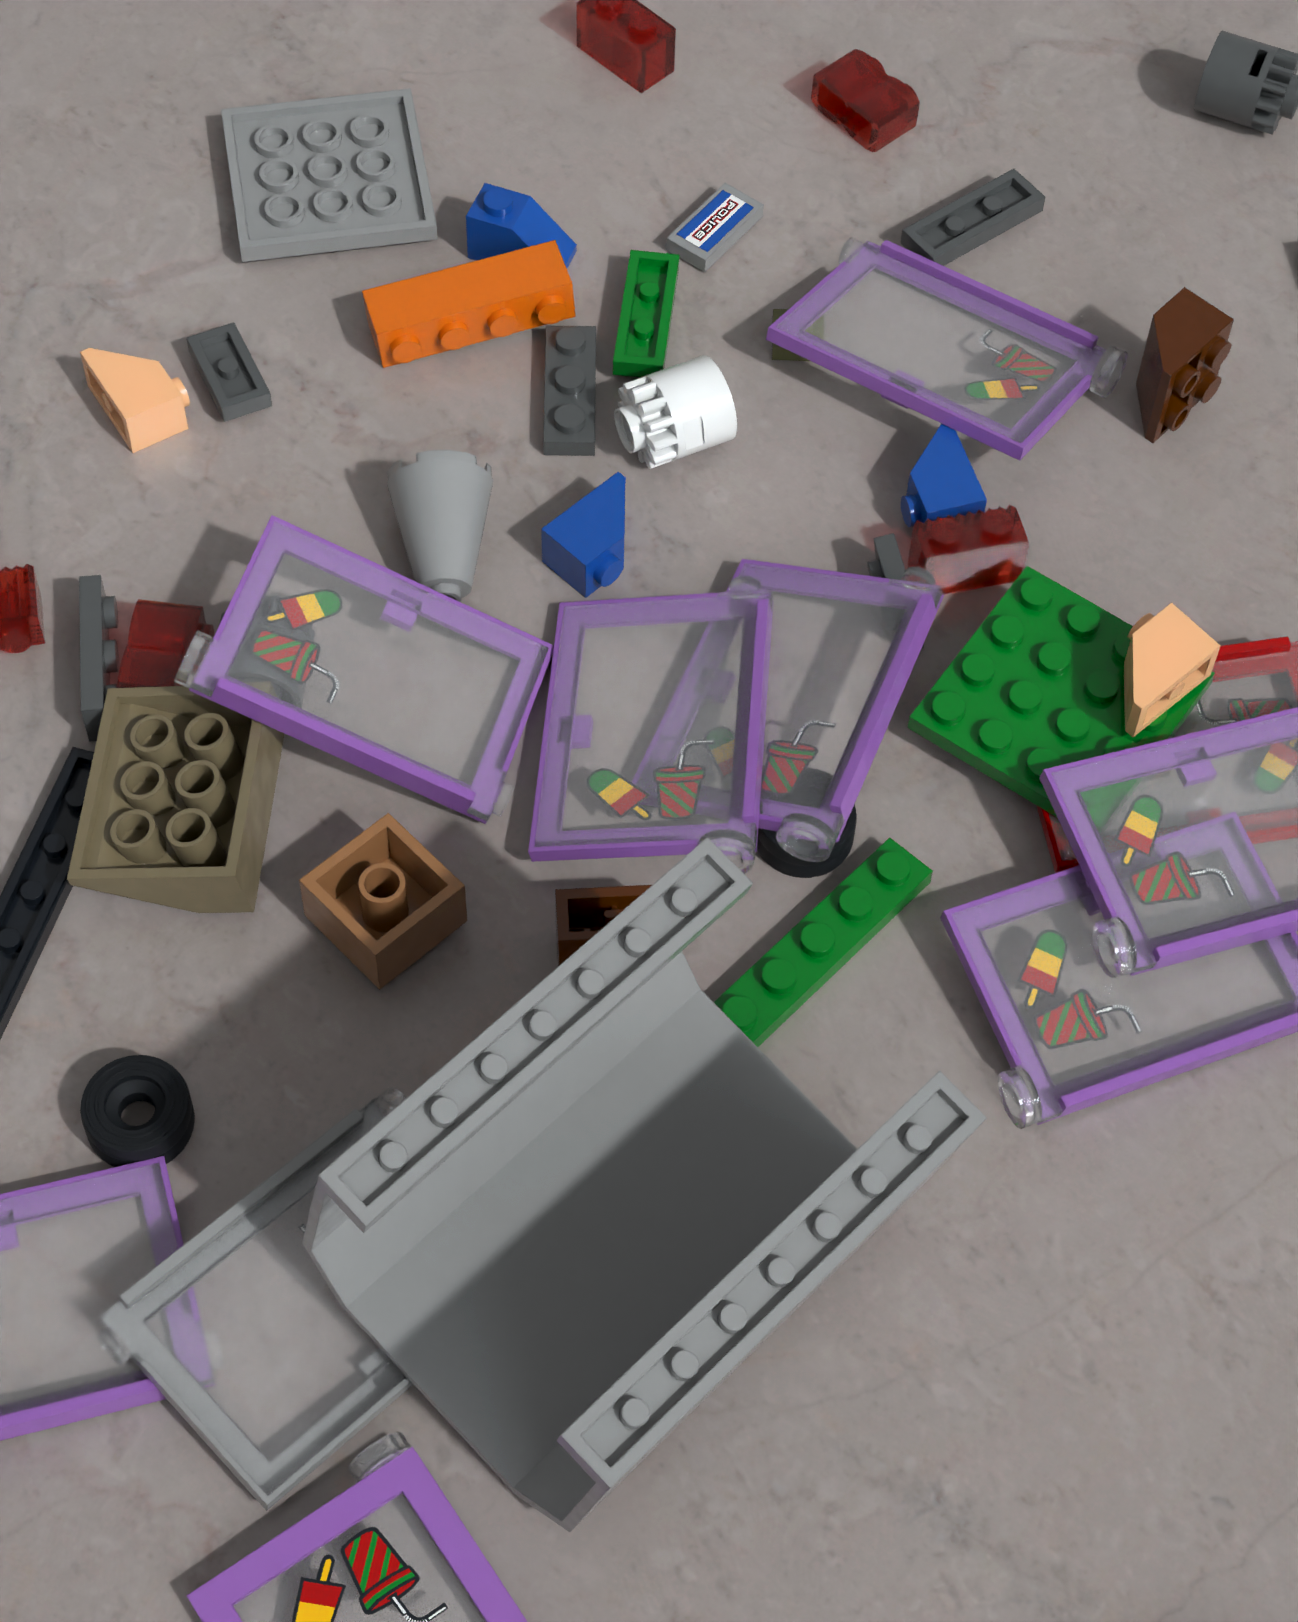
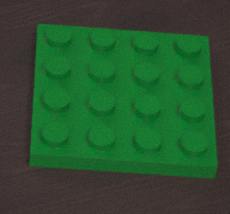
(1039, 689)

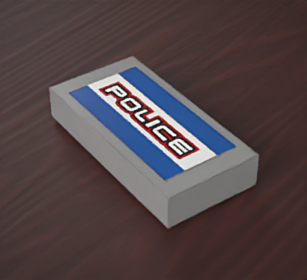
(714, 227)

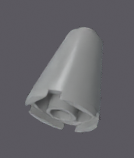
(442, 516)

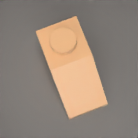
(136, 396)
(1163, 665)

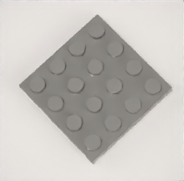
(328, 175)

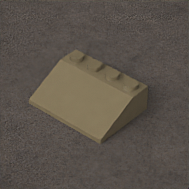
(177, 802)

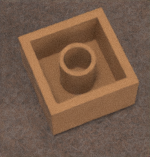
(383, 900)

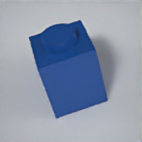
(509, 222)
(942, 482)
(588, 538)

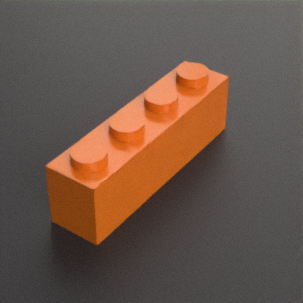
(469, 303)

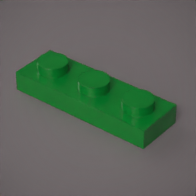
(646, 313)

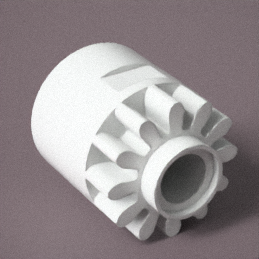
(676, 412)

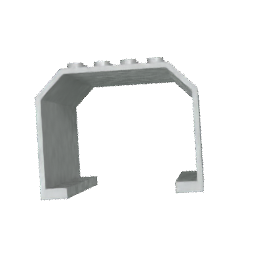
(606, 1205)

